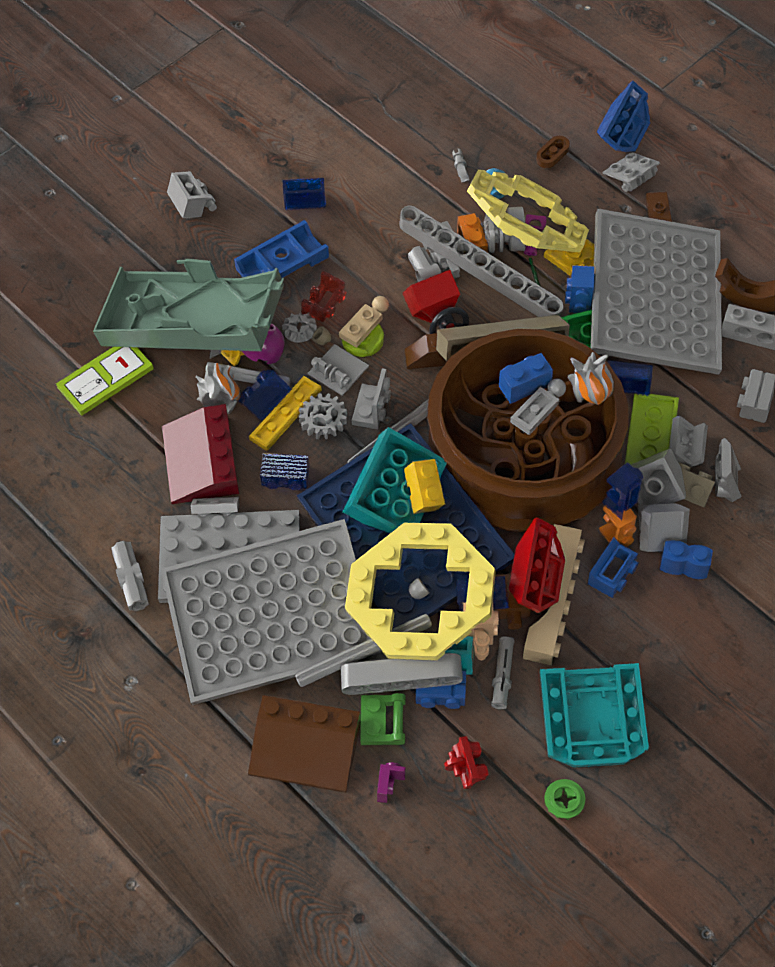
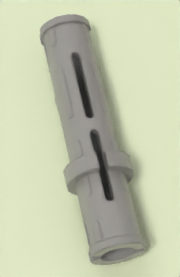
(500, 693)

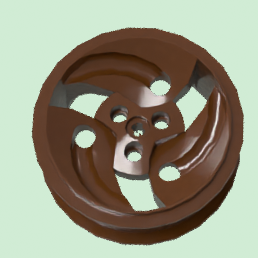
(579, 462)

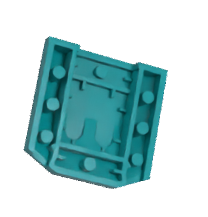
(594, 715)

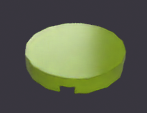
(369, 345)

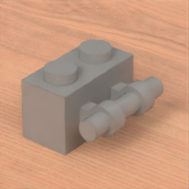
(189, 195)

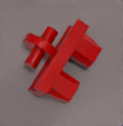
(463, 762)

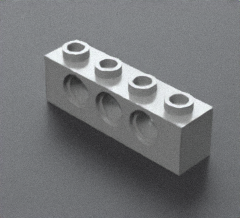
(749, 326)

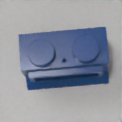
(603, 583)

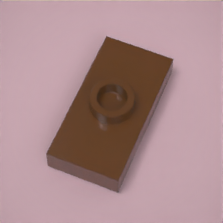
(658, 206)

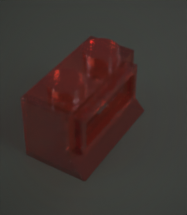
(327, 283)

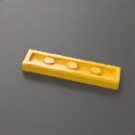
(284, 413)

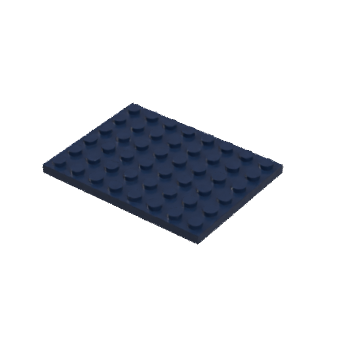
(391, 588)

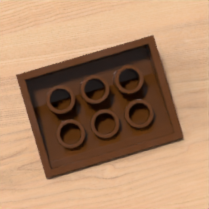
(304, 743)

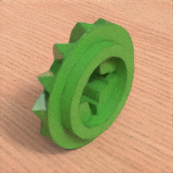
(571, 790)

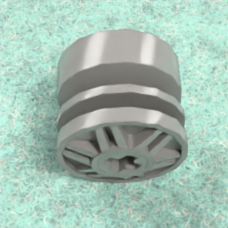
(495, 235)

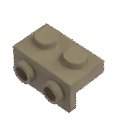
(697, 486)

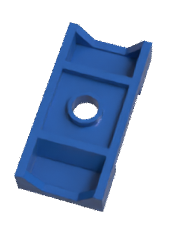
(295, 242)

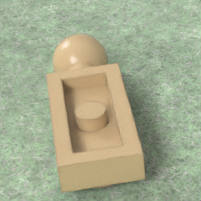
(364, 321)

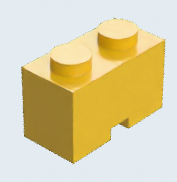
(424, 486)

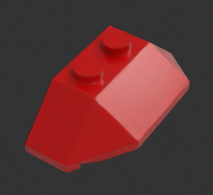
(537, 567)

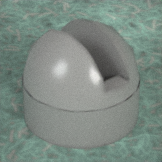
(418, 589)

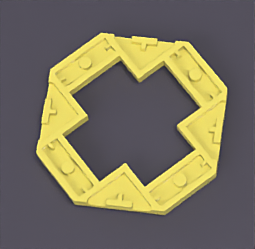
(575, 233)
(453, 624)

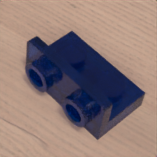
(264, 394)

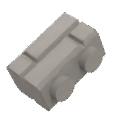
(758, 395)

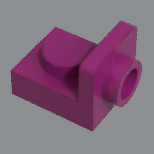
(386, 779)

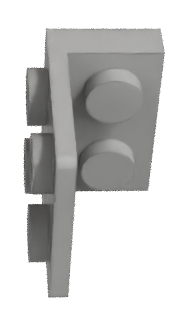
(371, 402)

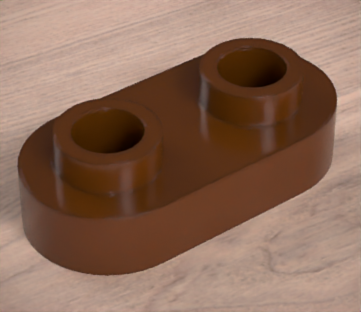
(550, 154)

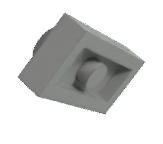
(215, 505)

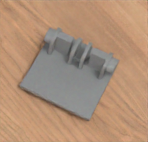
(632, 170)
(337, 369)

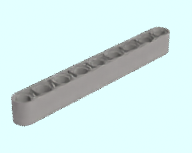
(474, 255)

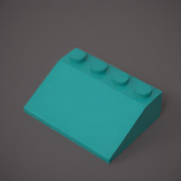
(381, 490)

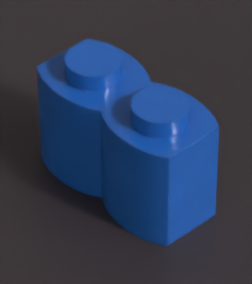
(687, 560)

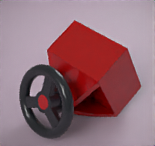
(435, 301)

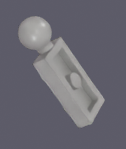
(538, 406)

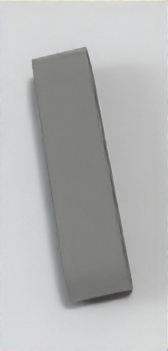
(400, 674)

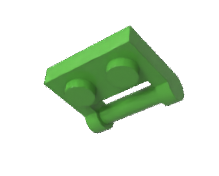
(374, 719)

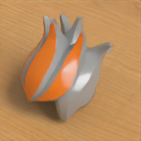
(591, 380)
(218, 388)

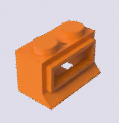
(472, 230)
(620, 529)

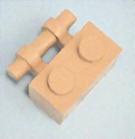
(483, 634)

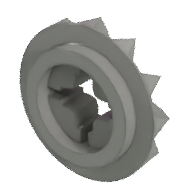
(307, 329)

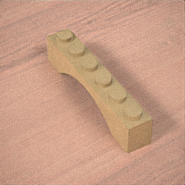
(543, 635)

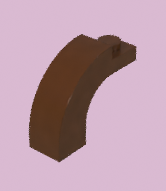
(743, 291)

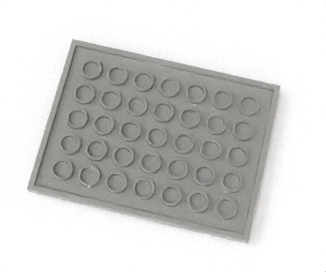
(656, 292)
(262, 610)

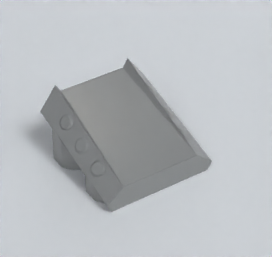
(727, 472)
(662, 524)

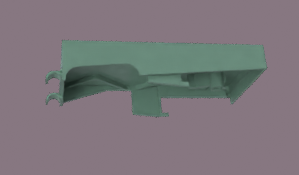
(189, 309)

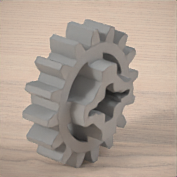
(322, 416)

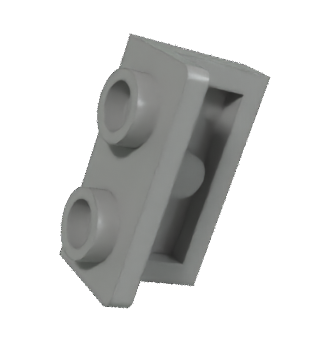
(688, 441)

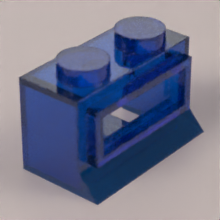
(625, 490)

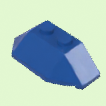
(626, 119)

